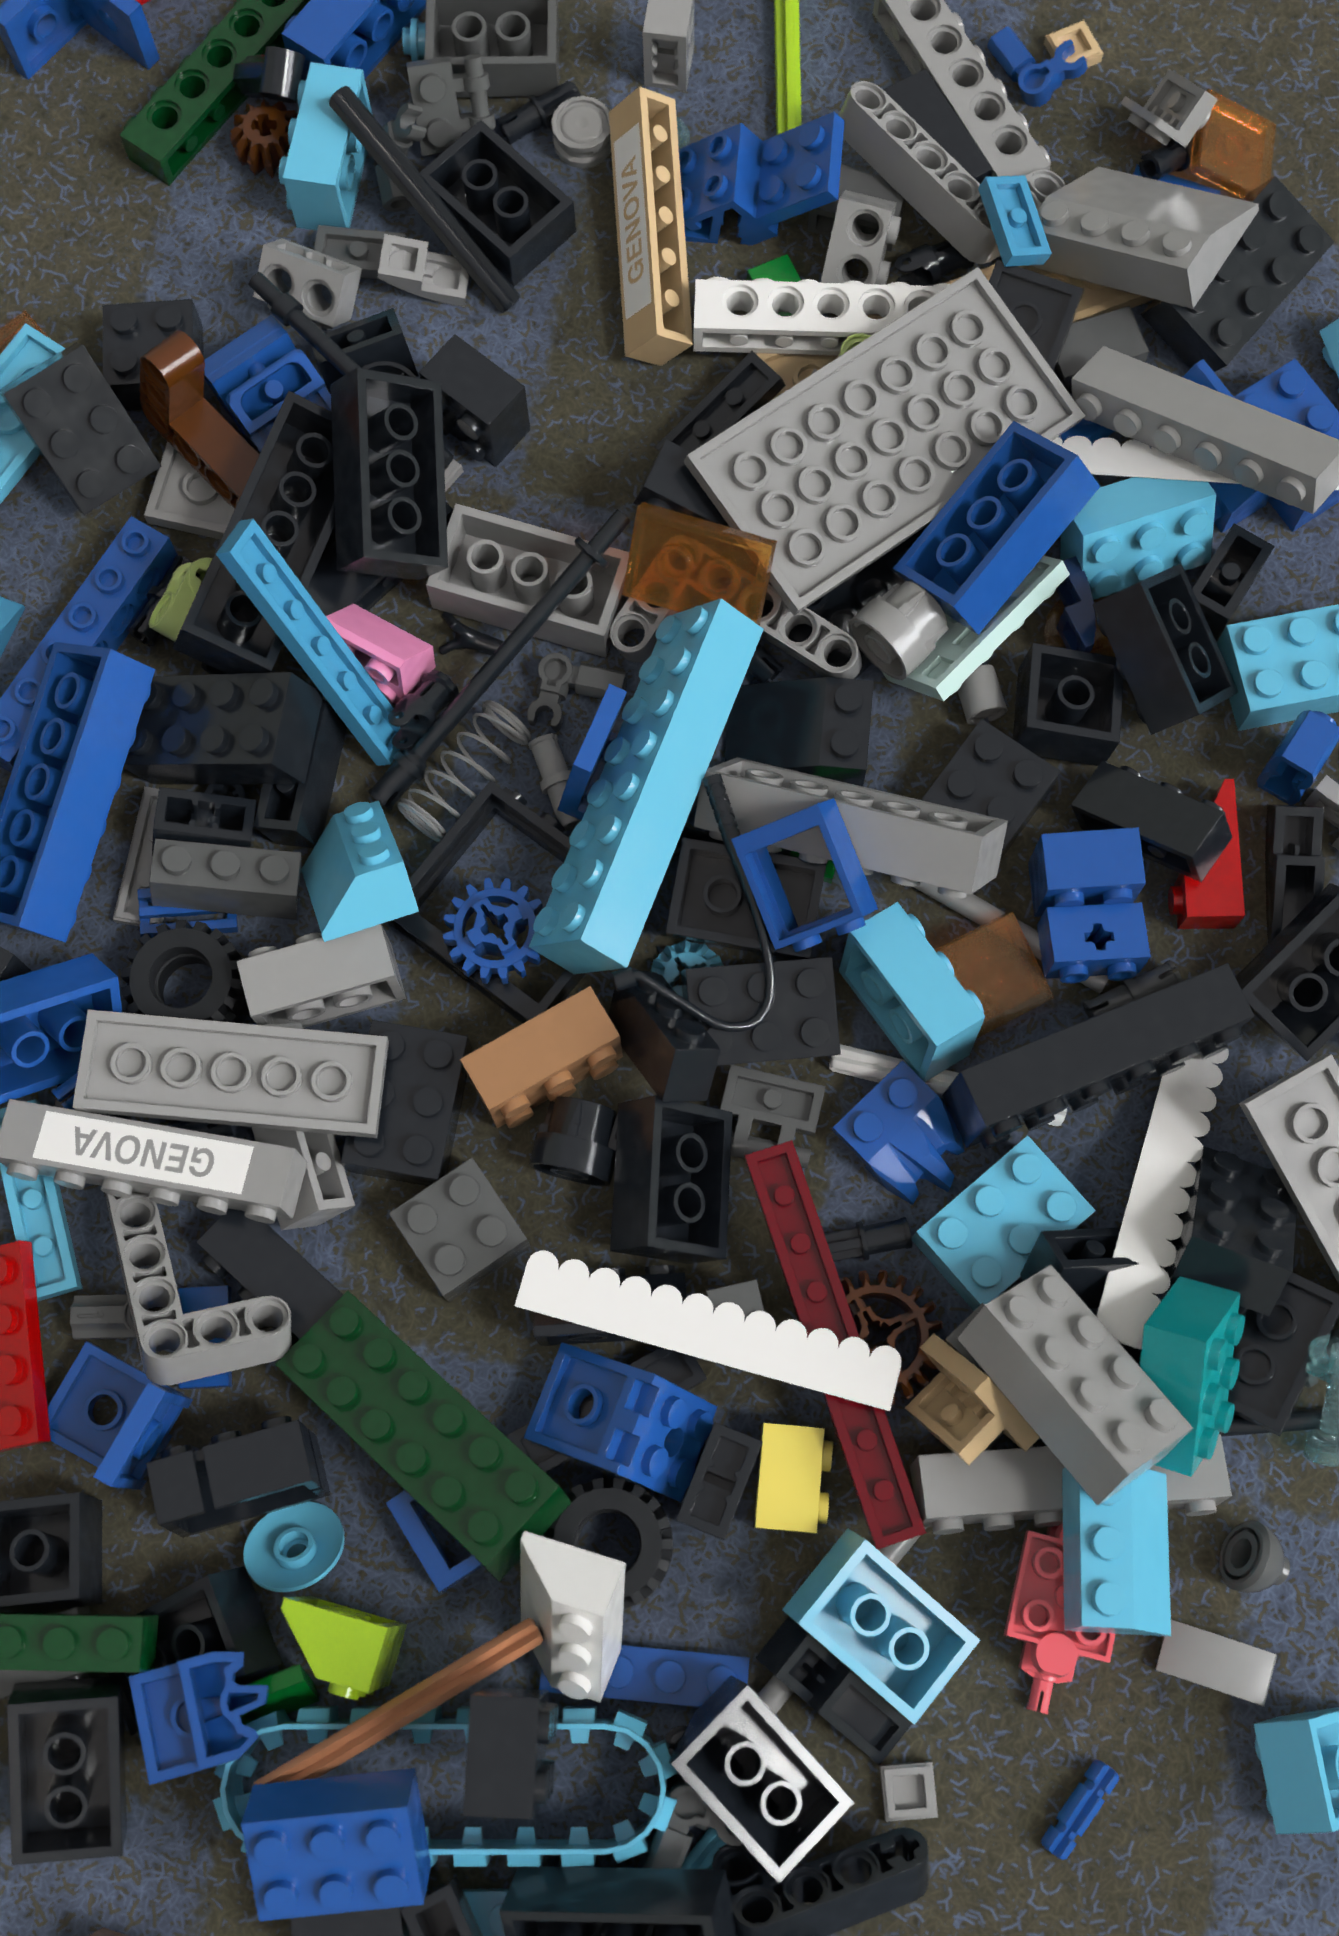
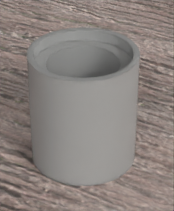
(982, 696)

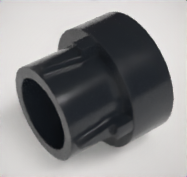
(576, 1142)

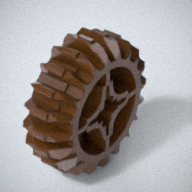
(913, 1316)

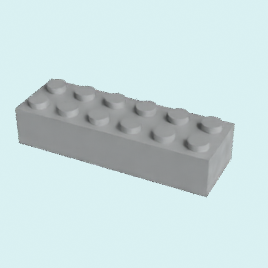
(888, 831)

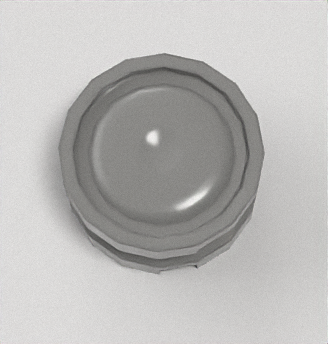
(581, 132)

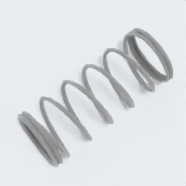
(432, 827)

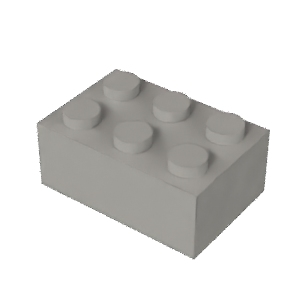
(321, 978)

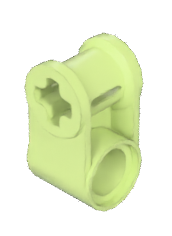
(178, 597)

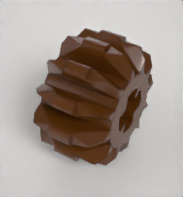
(262, 136)

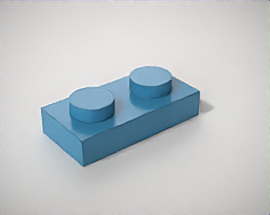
(1014, 220)

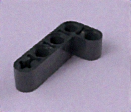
(888, 1871)

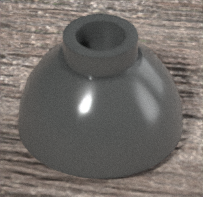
(1252, 1558)

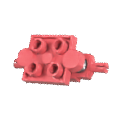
(1038, 1619)

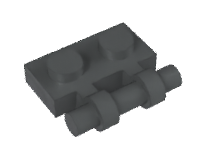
(435, 90)
(771, 1102)

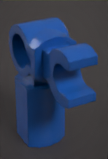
(1034, 80)

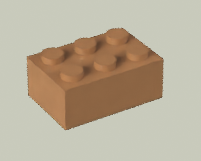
(544, 1058)

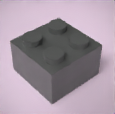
(460, 1230)

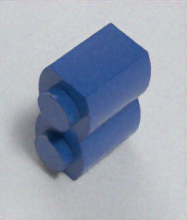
(1299, 756)

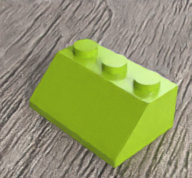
(345, 1644)

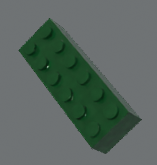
(424, 1434)

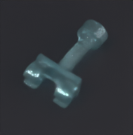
(1323, 1444)

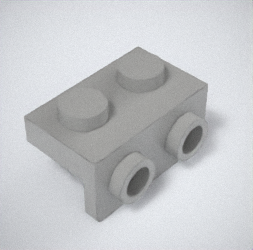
(1173, 110)

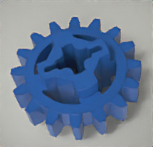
(481, 942)

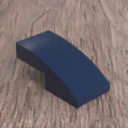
(1077, 621)

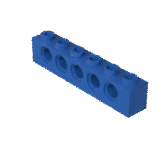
(94, 617)

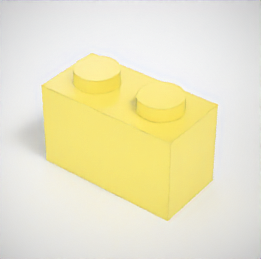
(791, 1478)

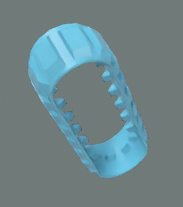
(473, 1849)

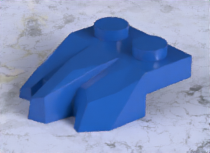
(902, 1133)
(193, 1714)

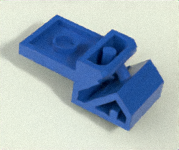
(759, 178)
(255, 376)

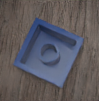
(1086, 868)

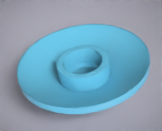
(282, 1535)

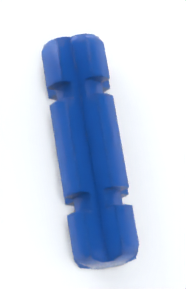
(1080, 1809)

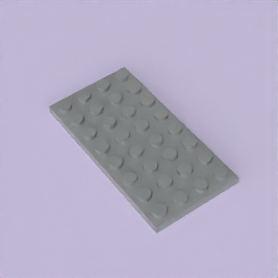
(880, 437)

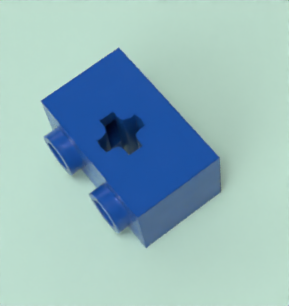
(1110, 927)

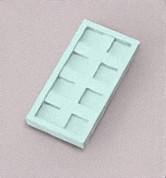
(963, 651)

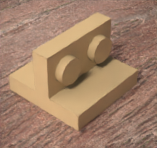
(966, 1406)

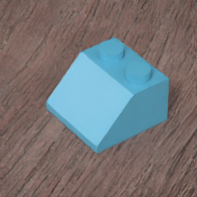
(1301, 1770)

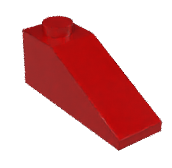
(1219, 897)

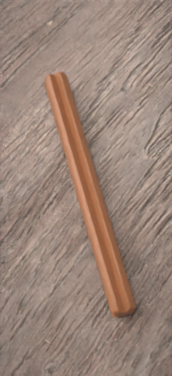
(409, 1705)

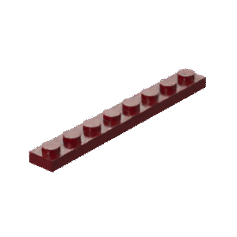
(821, 1303)

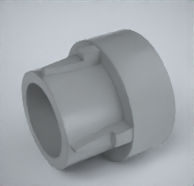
(899, 629)

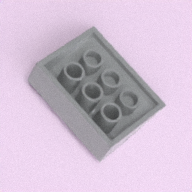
(1142, 234)

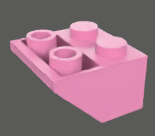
(385, 651)

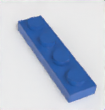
(668, 1675)

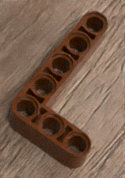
(177, 409)

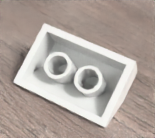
(579, 1611)

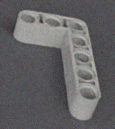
(927, 172)
(776, 626)
(191, 1331)

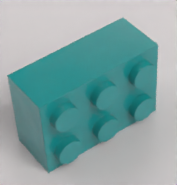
(1192, 1363)

